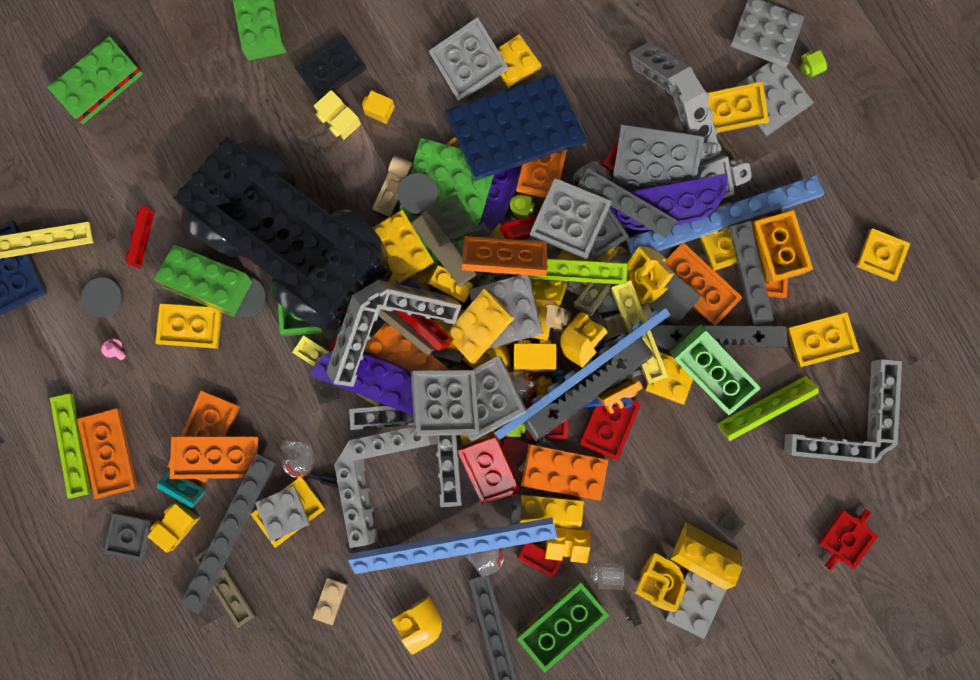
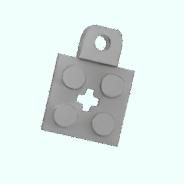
(733, 168)

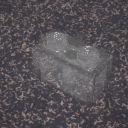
(607, 575)

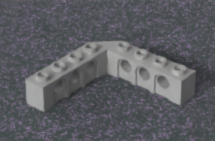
(685, 88)
(364, 310)
(882, 423)
(447, 447)
(352, 481)

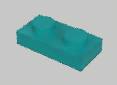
(181, 489)

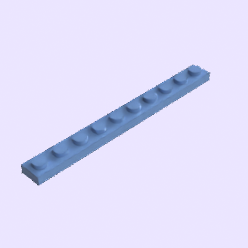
(731, 215)
(573, 377)
(453, 545)

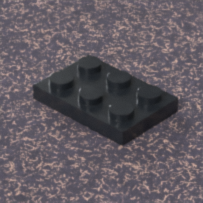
(331, 68)

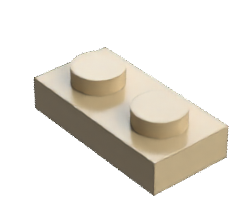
(330, 601)

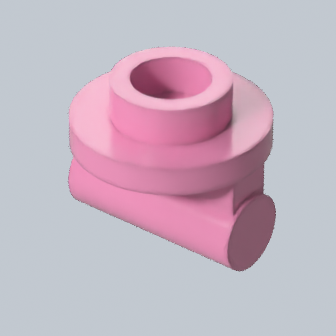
(112, 347)

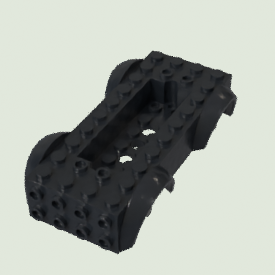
(249, 183)

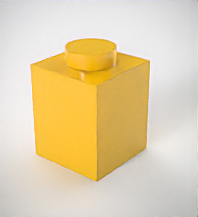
(378, 107)

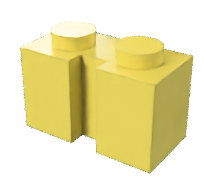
(337, 115)

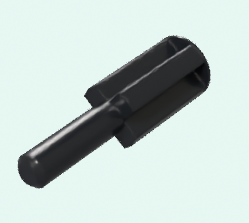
(325, 479)

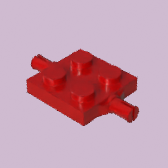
(847, 539)

